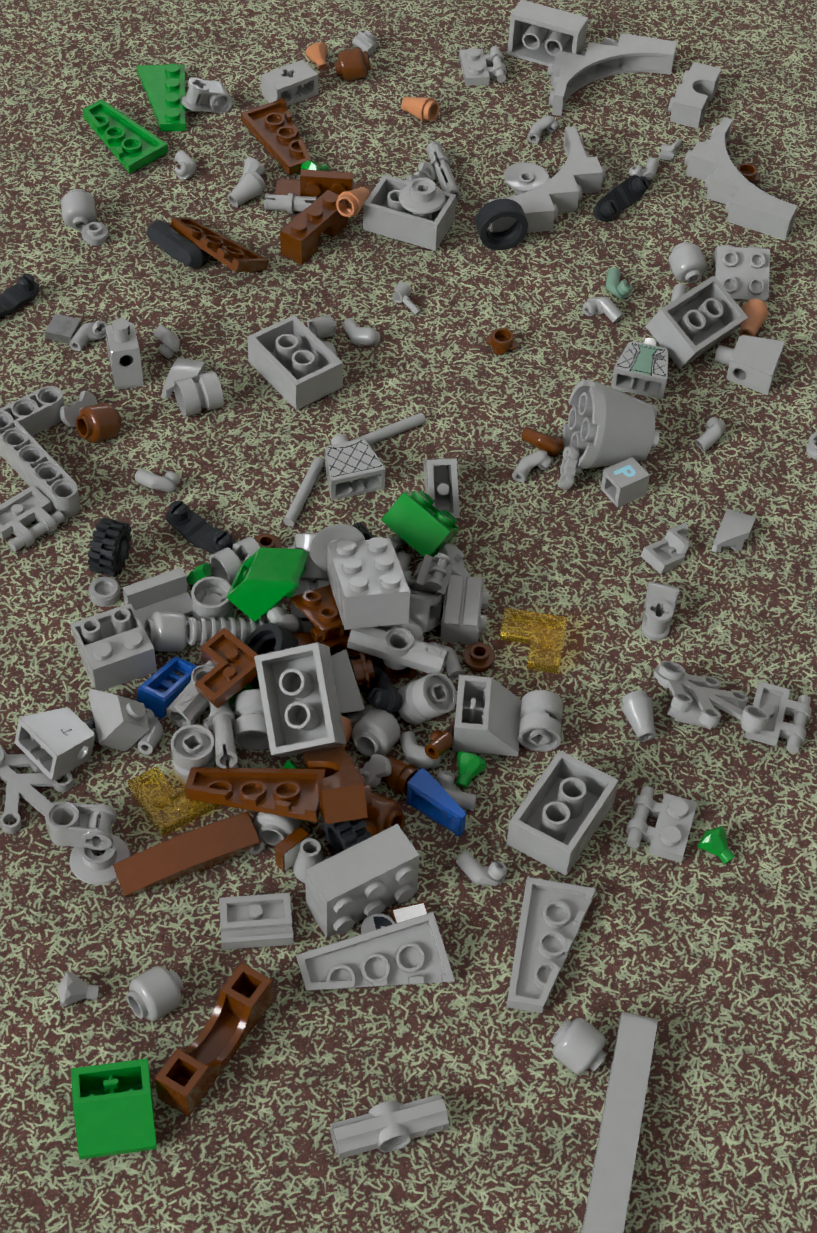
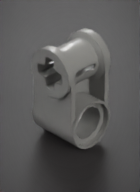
(207, 96)
(659, 610)
(83, 825)

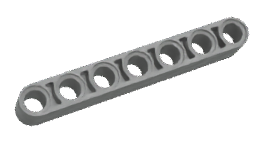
(620, 1125)

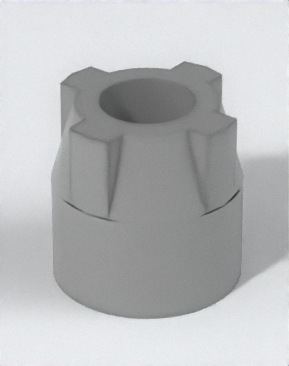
(322, 326)

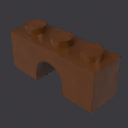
(301, 235)

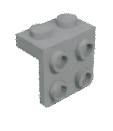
(743, 271)

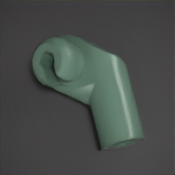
(617, 288)

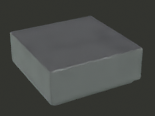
(62, 328)

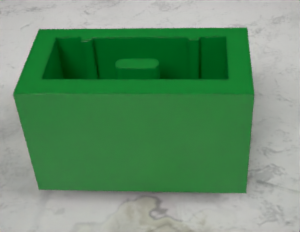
(421, 523)
(267, 579)
(113, 1108)

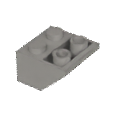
(114, 647)
(486, 717)

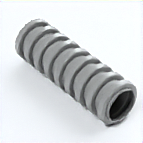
(202, 630)

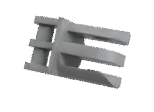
(433, 574)

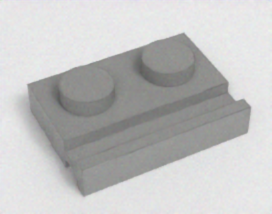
(256, 921)

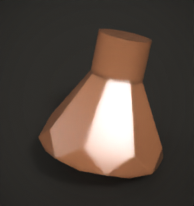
(317, 53)

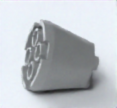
(608, 425)

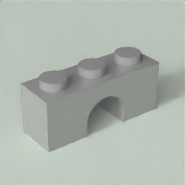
(692, 95)

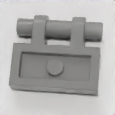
(475, 64)
(23, 510)
(776, 702)
(672, 826)

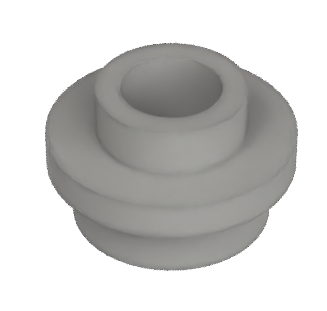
(95, 233)

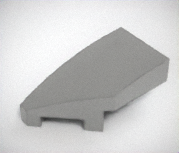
(180, 370)
(733, 530)
(668, 552)

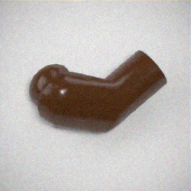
(552, 446)
(439, 744)

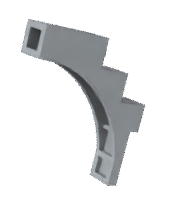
(599, 61)
(560, 193)
(744, 201)

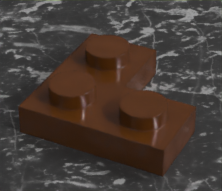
(233, 667)

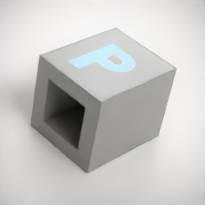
(625, 482)

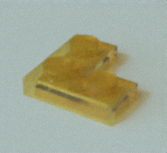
(541, 631)
(163, 804)

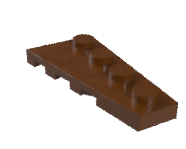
(278, 134)
(219, 246)
(263, 790)

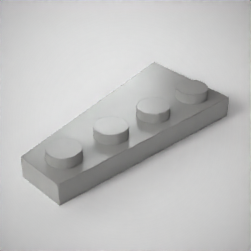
(546, 933)
(384, 957)

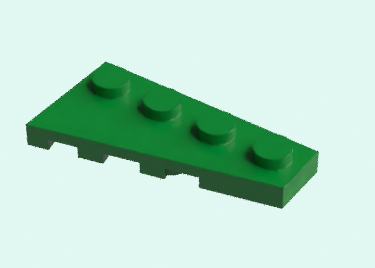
(165, 92)
(123, 136)

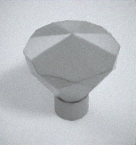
(252, 165)
(74, 989)

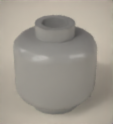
(78, 209)
(687, 262)
(167, 631)
(376, 732)
(274, 827)
(155, 993)
(578, 1045)

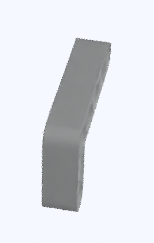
(26, 456)

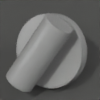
(365, 41)

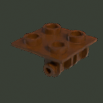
(322, 611)

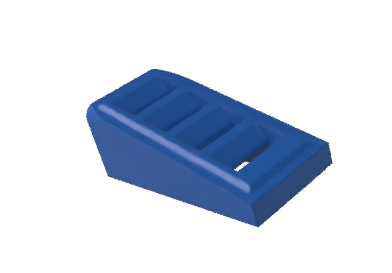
(158, 700)
(433, 801)

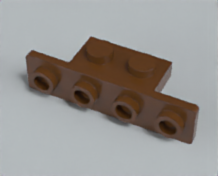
(317, 182)

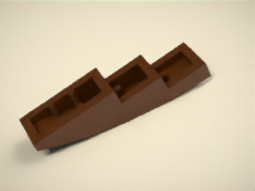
(187, 853)

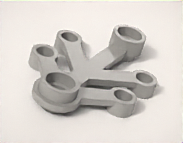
(707, 696)
(22, 786)

